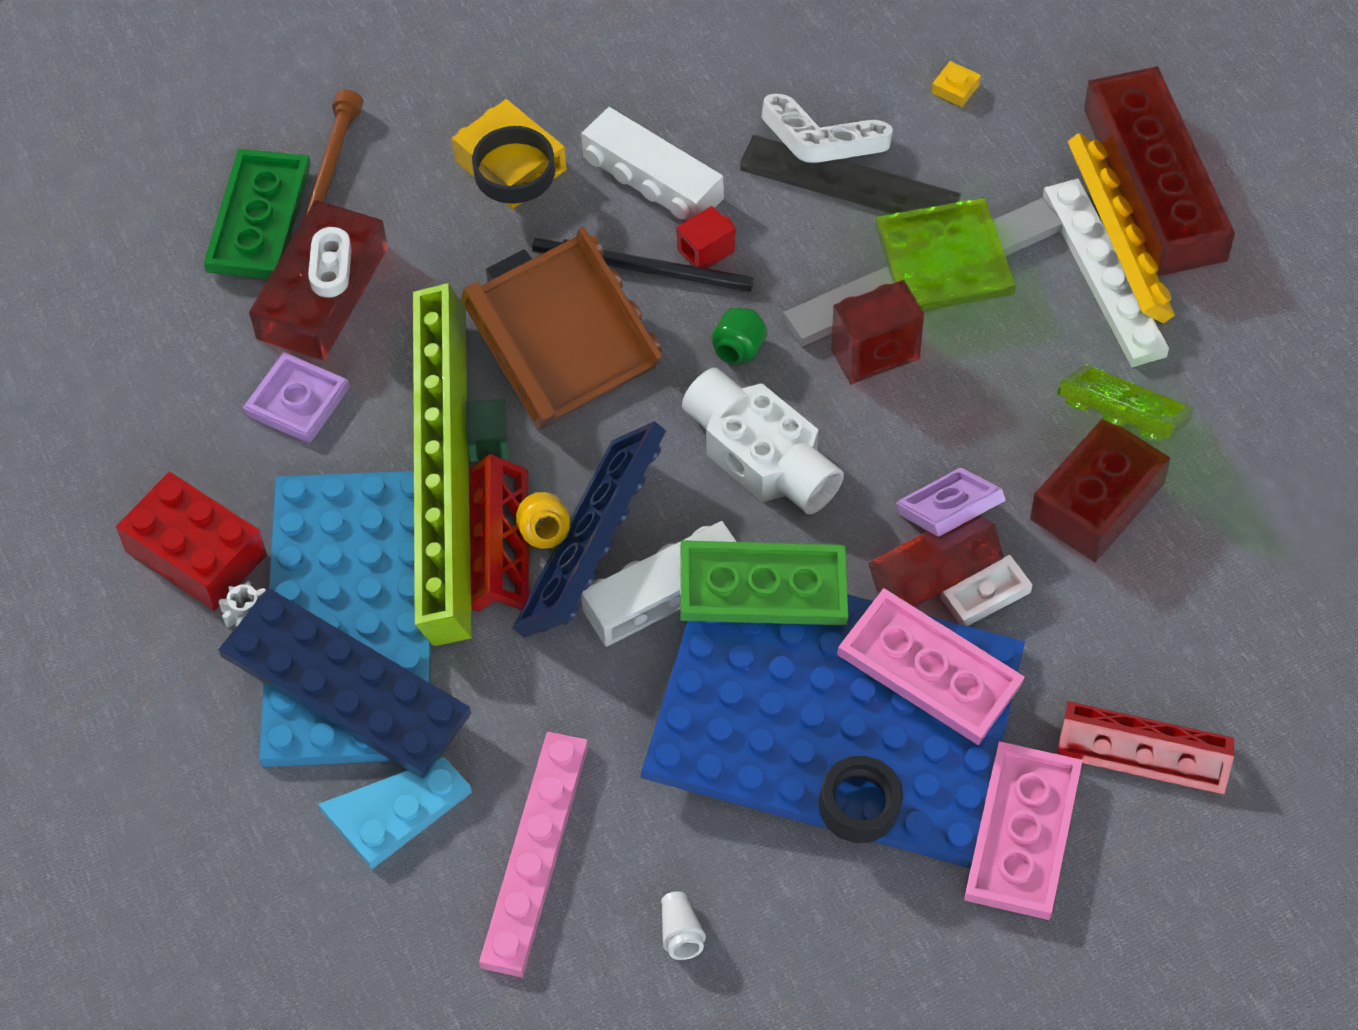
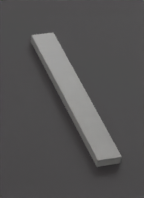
(1015, 230)

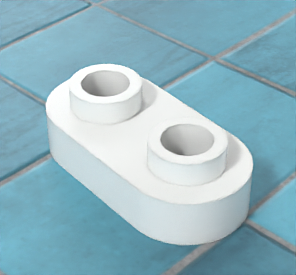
(330, 265)

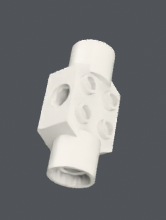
(762, 441)

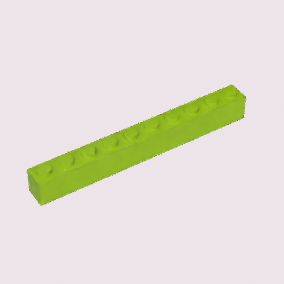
(441, 467)

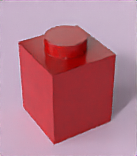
(706, 238)

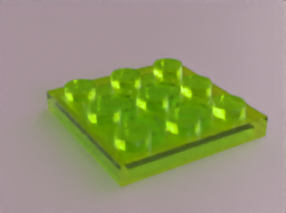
(946, 254)
(1125, 402)

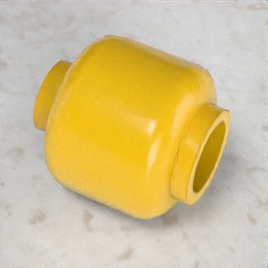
(550, 529)

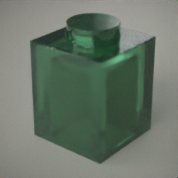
(487, 429)

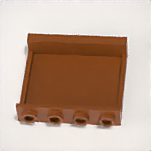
(562, 329)

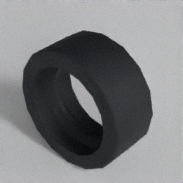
(866, 769)

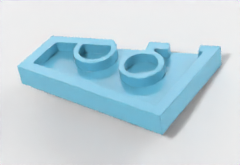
(394, 810)

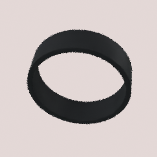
(513, 135)

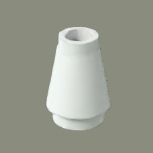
(680, 927)

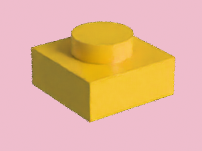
(956, 84)

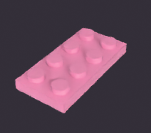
(930, 666)
(1023, 831)

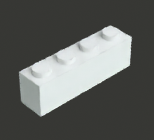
(651, 165)
(641, 590)

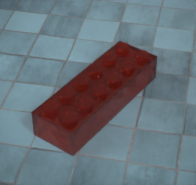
(1159, 170)

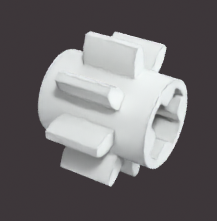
(239, 603)

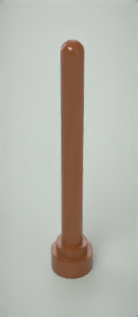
(346, 108)

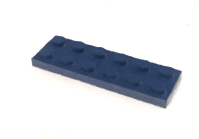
(592, 526)
(345, 682)

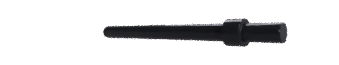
(661, 267)

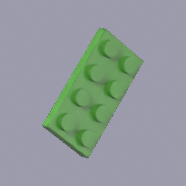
(763, 582)

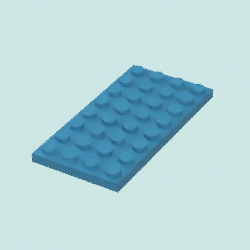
(348, 559)

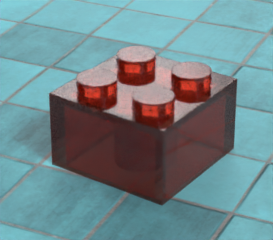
(877, 331)

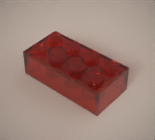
(289, 309)

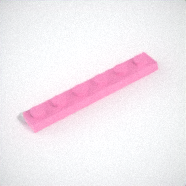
(534, 855)

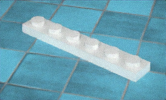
(1104, 273)

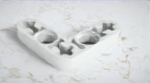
(822, 144)

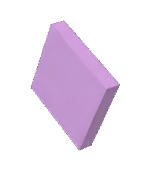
(296, 397)
(950, 501)

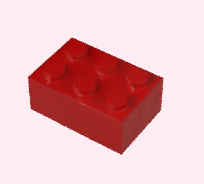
(191, 540)

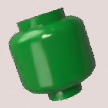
(739, 335)

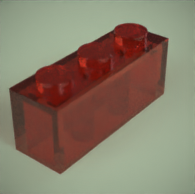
(937, 563)

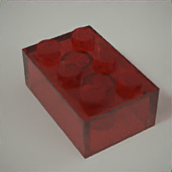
(1099, 489)

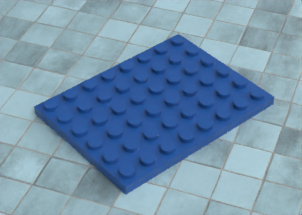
(772, 707)

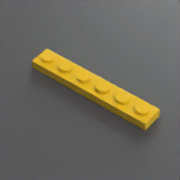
(1124, 234)

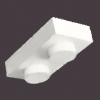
(986, 591)

